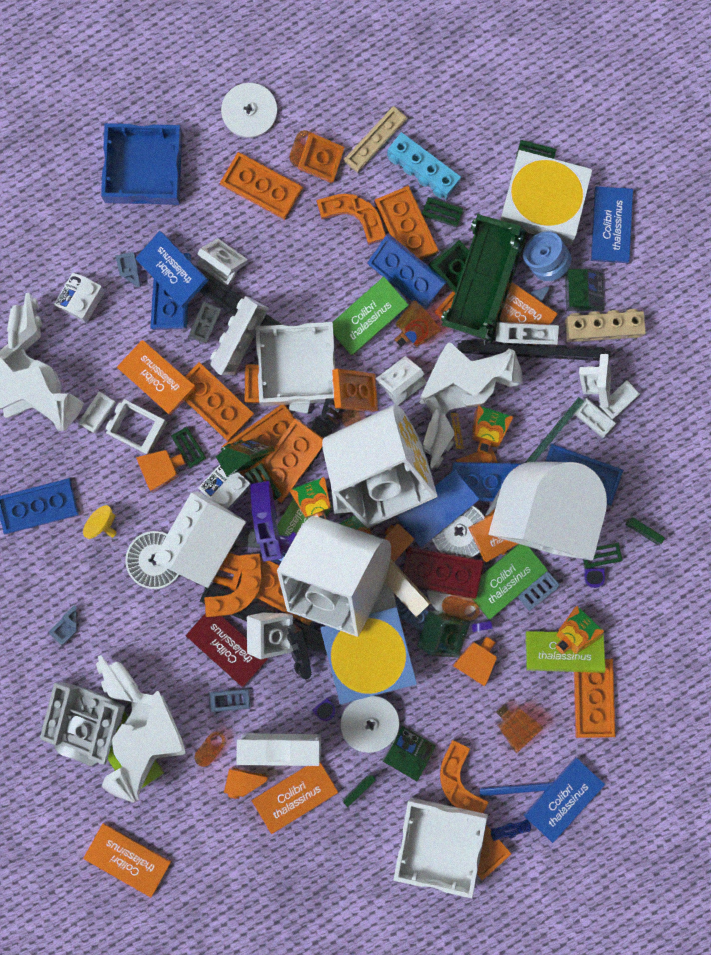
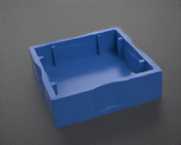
(142, 164)

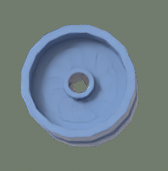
(547, 256)

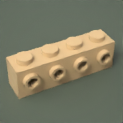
(605, 326)

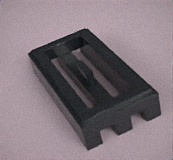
(333, 420)

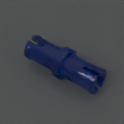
(499, 832)

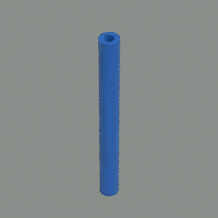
(514, 789)

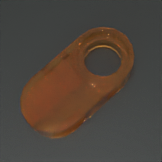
(297, 148)
(456, 607)
(207, 751)

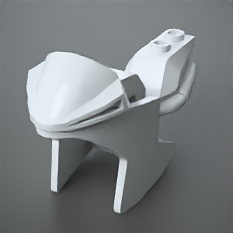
(30, 382)
(461, 384)
(144, 736)

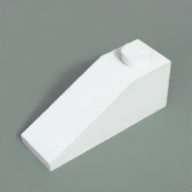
(527, 333)

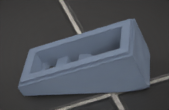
(550, 579)
(212, 701)

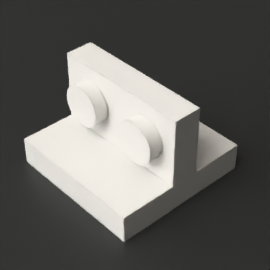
(220, 261)
(402, 380)
(597, 380)

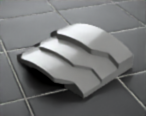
(81, 723)

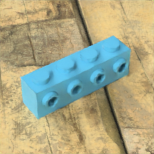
(423, 166)

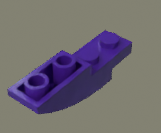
(264, 521)

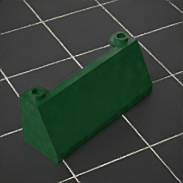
(485, 277)

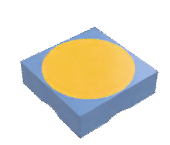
(371, 662)

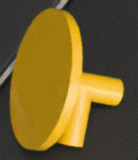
(99, 521)

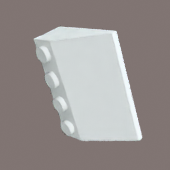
(238, 337)
(200, 539)

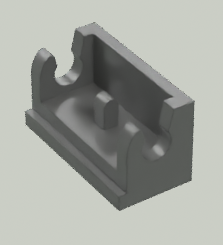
(204, 323)

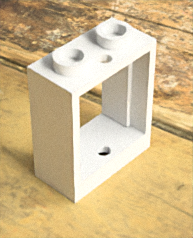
(153, 436)

